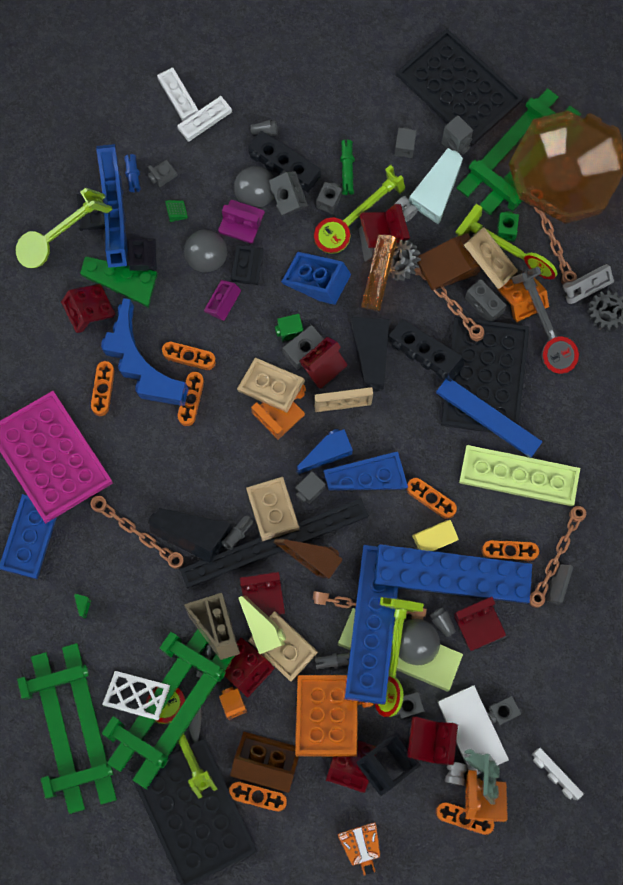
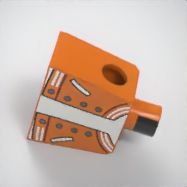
(361, 846)

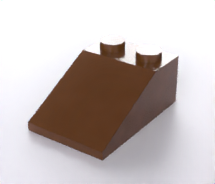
(448, 263)
(318, 559)

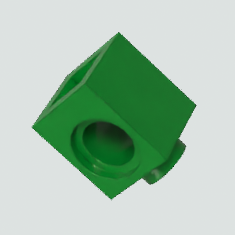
(505, 233)
(289, 327)

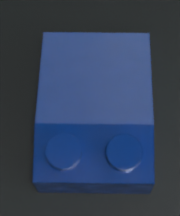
(317, 277)

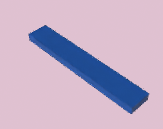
(489, 417)

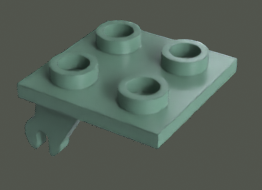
(491, 771)

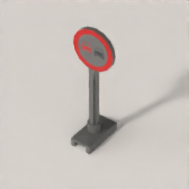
(560, 352)

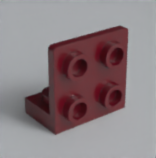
(384, 223)
(86, 306)
(323, 362)
(264, 592)
(479, 624)
(248, 668)
(432, 741)
(346, 772)

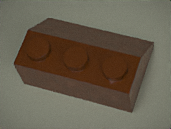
(265, 762)

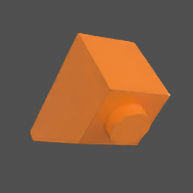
(232, 703)

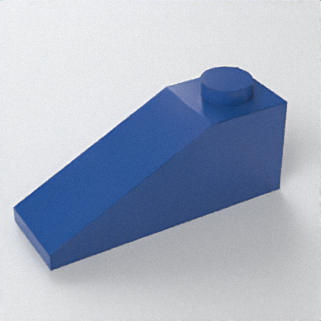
(330, 449)

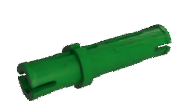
(347, 167)

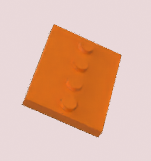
(324, 718)

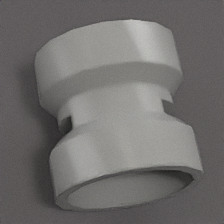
(408, 210)
(455, 774)

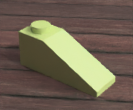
(263, 629)

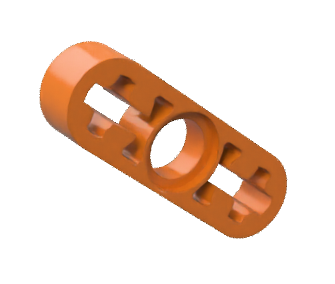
(174, 356)
(109, 376)
(198, 387)
(446, 501)
(524, 556)
(242, 797)
(448, 819)

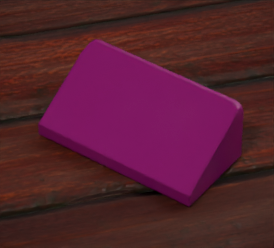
(222, 299)

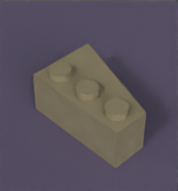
(214, 623)

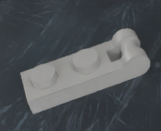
(588, 284)

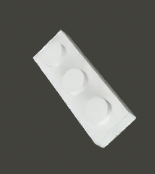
(177, 94)
(204, 118)
(556, 774)

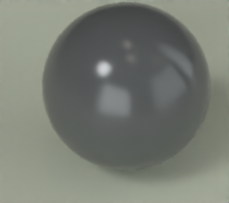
(253, 186)
(205, 250)
(419, 642)

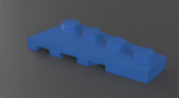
(370, 474)

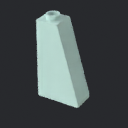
(435, 189)

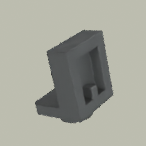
(161, 173)

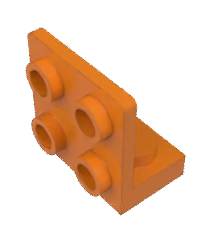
(520, 299)
(276, 420)
(478, 806)

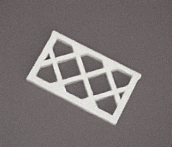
(131, 680)

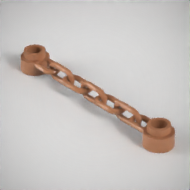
(563, 263)
(475, 337)
(573, 517)
(172, 556)
(321, 598)

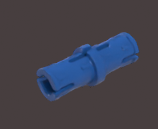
(132, 173)

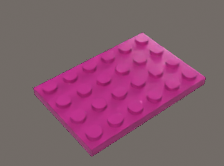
(50, 457)

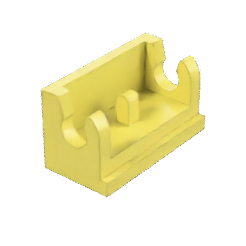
(436, 536)

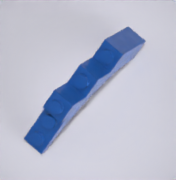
(111, 185)
(122, 345)

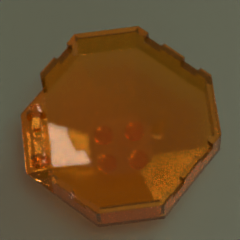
(568, 165)

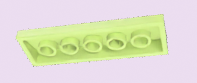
(438, 672)

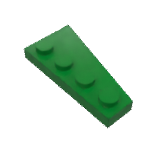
(133, 284)

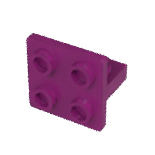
(240, 221)

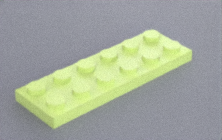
(519, 475)

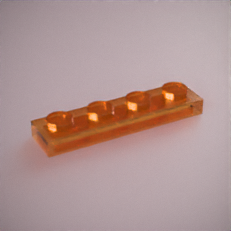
(379, 272)

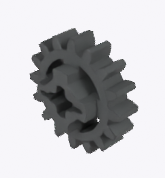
(404, 260)
(603, 317)

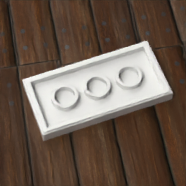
(474, 726)

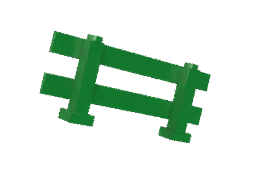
(483, 170)
(133, 741)
(70, 779)

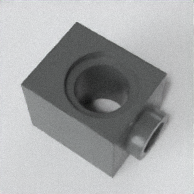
(405, 142)
(326, 204)
(309, 488)
(416, 703)
(510, 705)

